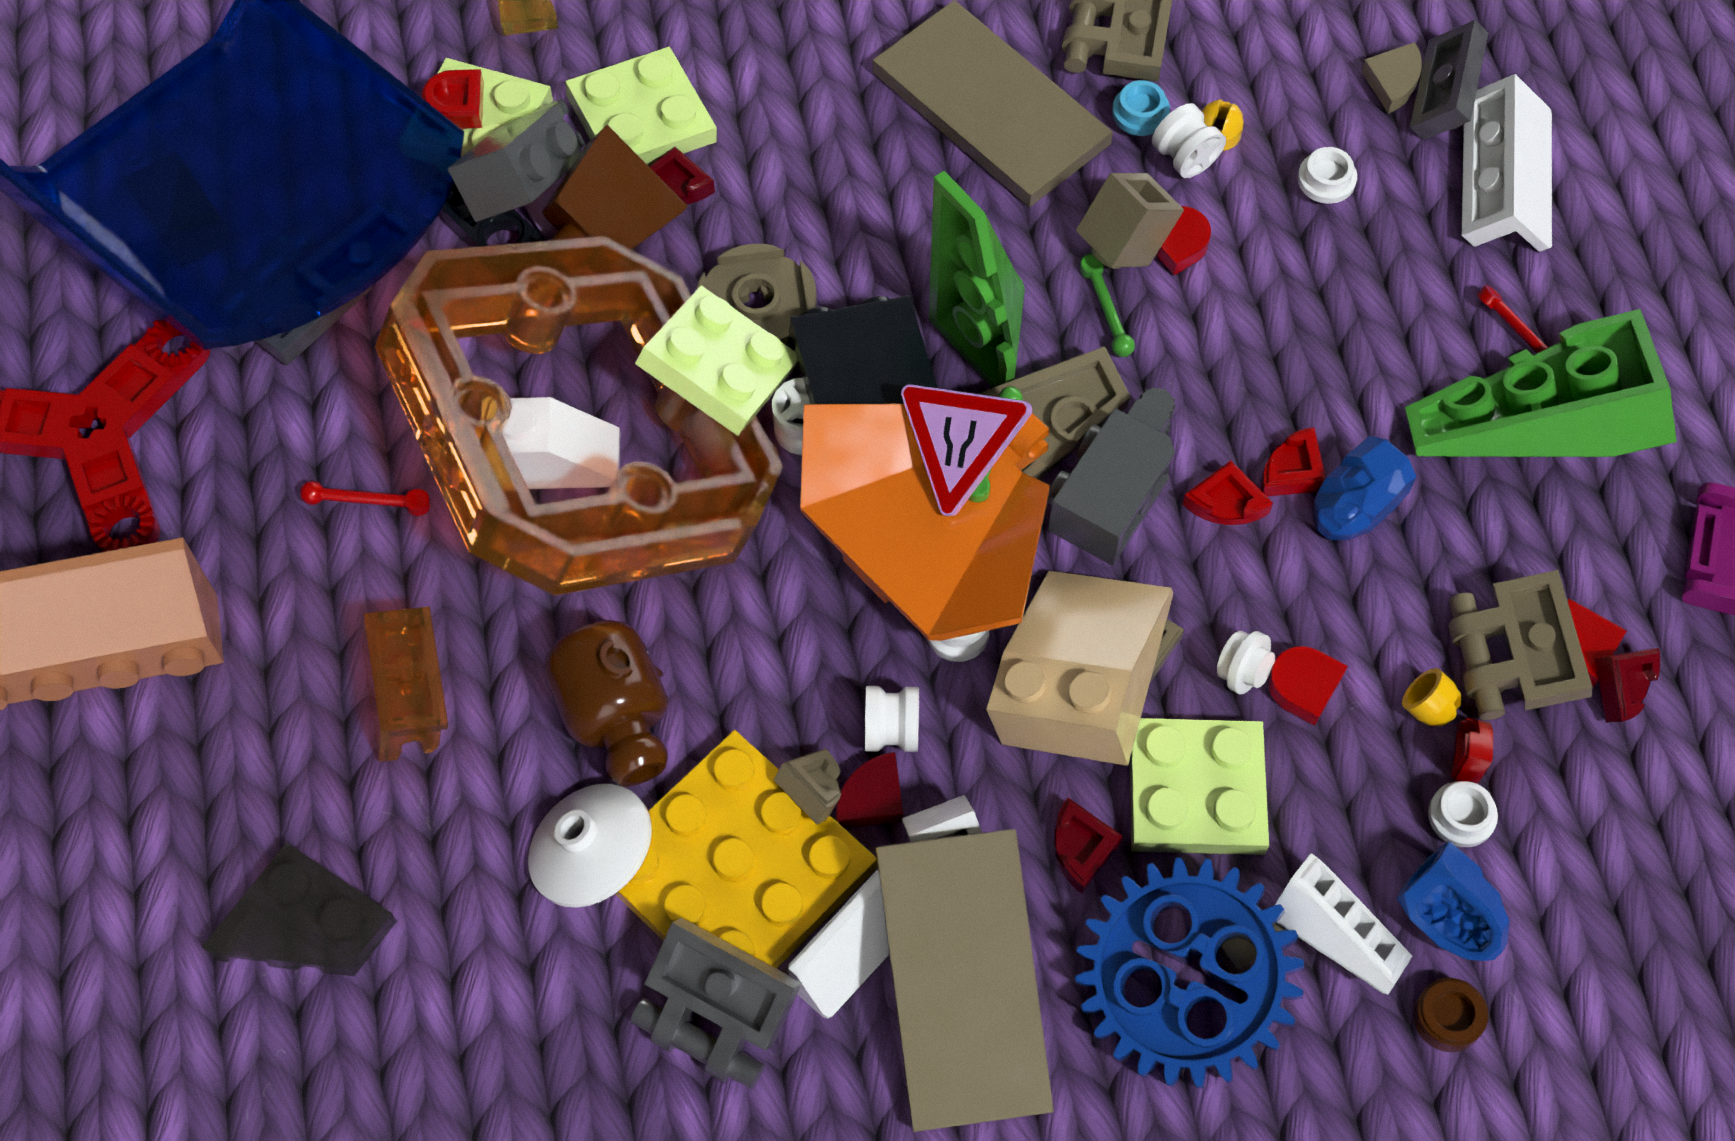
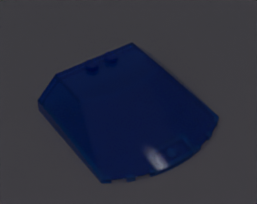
(250, 179)

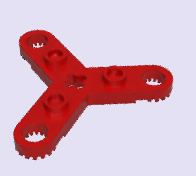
(105, 463)

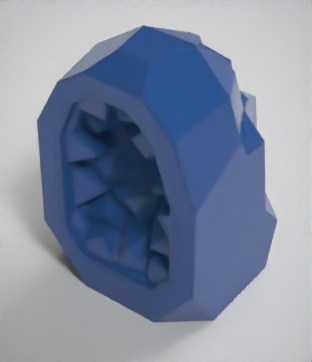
(1362, 490)
(1456, 905)

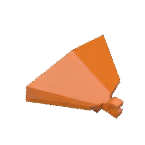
(878, 508)

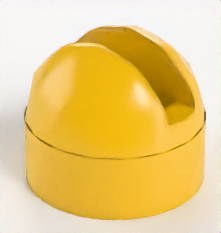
(1233, 120)
(1432, 698)

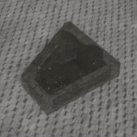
(301, 918)

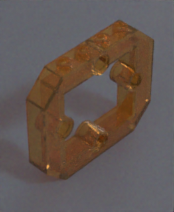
(529, 295)

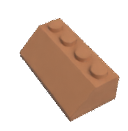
(105, 621)

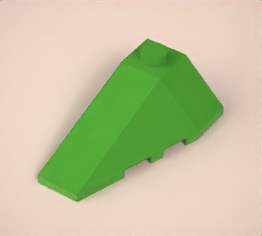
(973, 285)
(1580, 398)

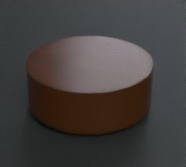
(1450, 1015)

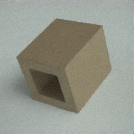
(1129, 220)

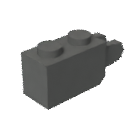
(517, 162)
(1116, 478)

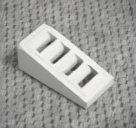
(1341, 926)

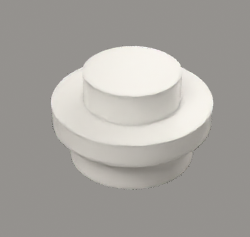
(1327, 175)
(1246, 661)
(1463, 813)

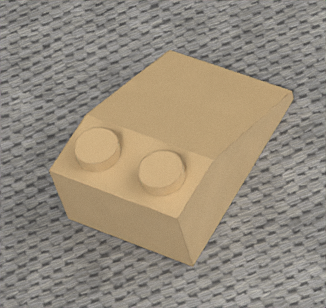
(1080, 667)

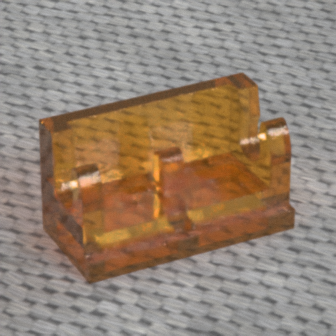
(403, 680)

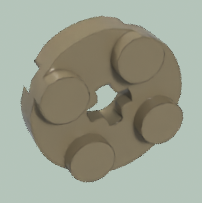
(766, 271)

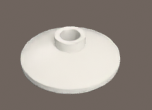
(590, 845)

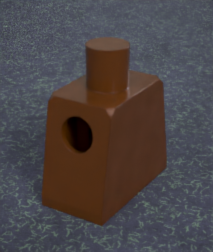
(611, 195)

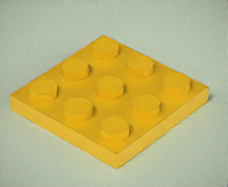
(743, 858)

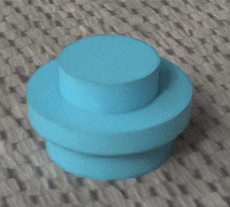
(1140, 108)

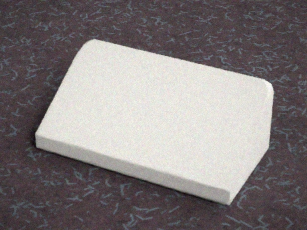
(843, 951)

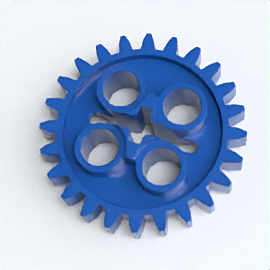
(1162, 1029)

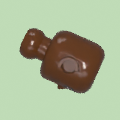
(610, 697)

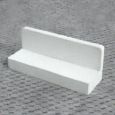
(1508, 166)

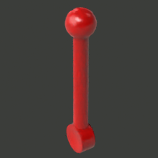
(1495, 301)
(415, 501)

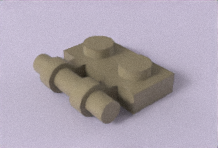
(1131, 44)
(1540, 641)

